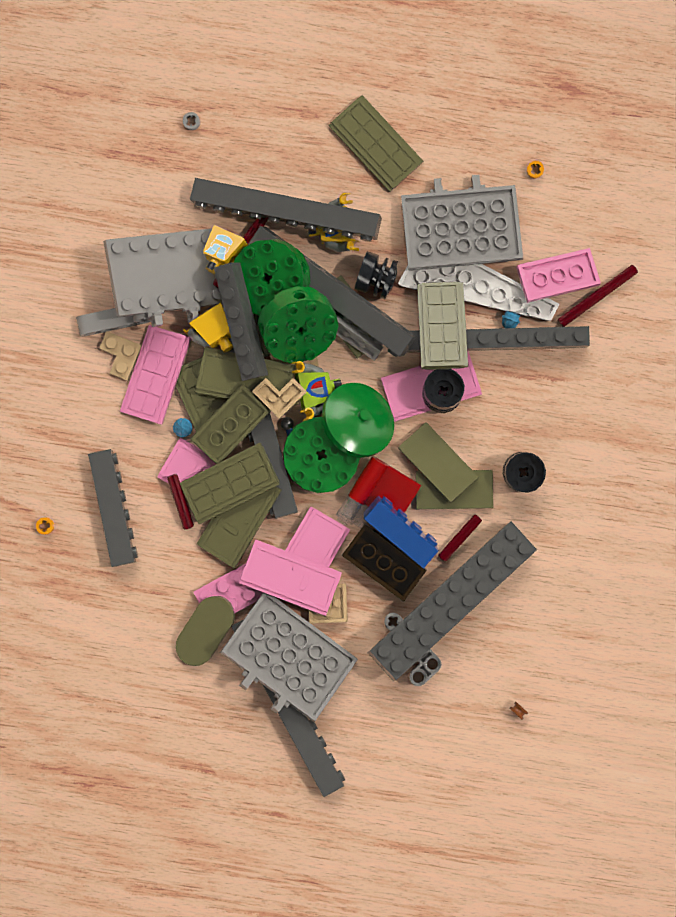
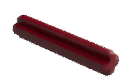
(180, 501)
(460, 537)

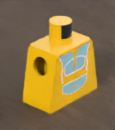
(222, 248)

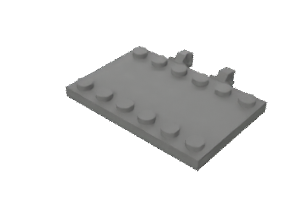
(461, 226)
(161, 274)
(288, 657)

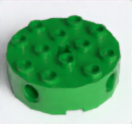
(276, 259)
(298, 324)
(303, 462)

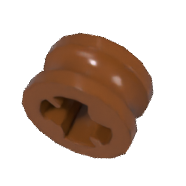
(518, 710)

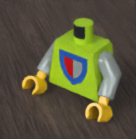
(317, 385)

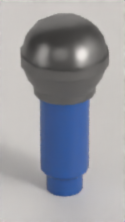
(287, 424)

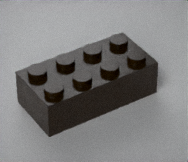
(384, 562)

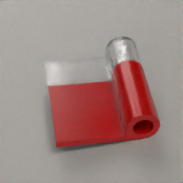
(376, 480)

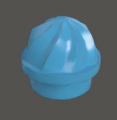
(510, 320)
(182, 427)

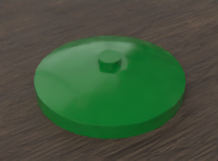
(358, 420)

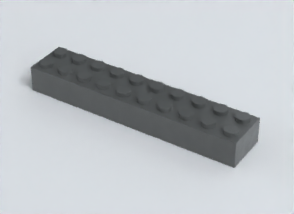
(452, 601)

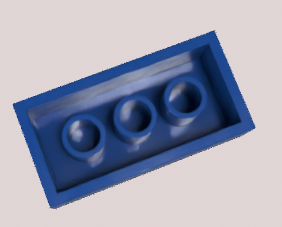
(401, 531)

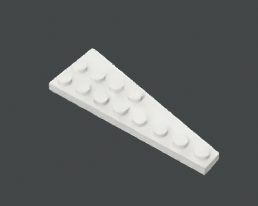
(484, 288)

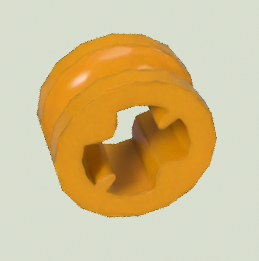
(541, 169)
(41, 521)

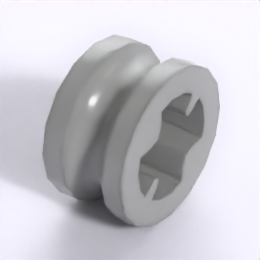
(197, 121)

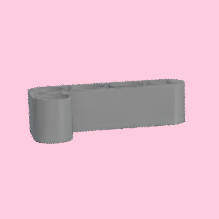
(107, 321)
(422, 666)

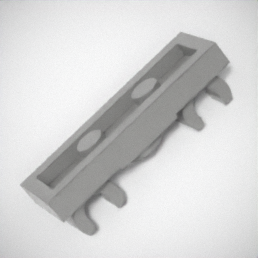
(358, 339)

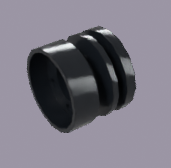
(376, 275)
(445, 380)
(535, 472)

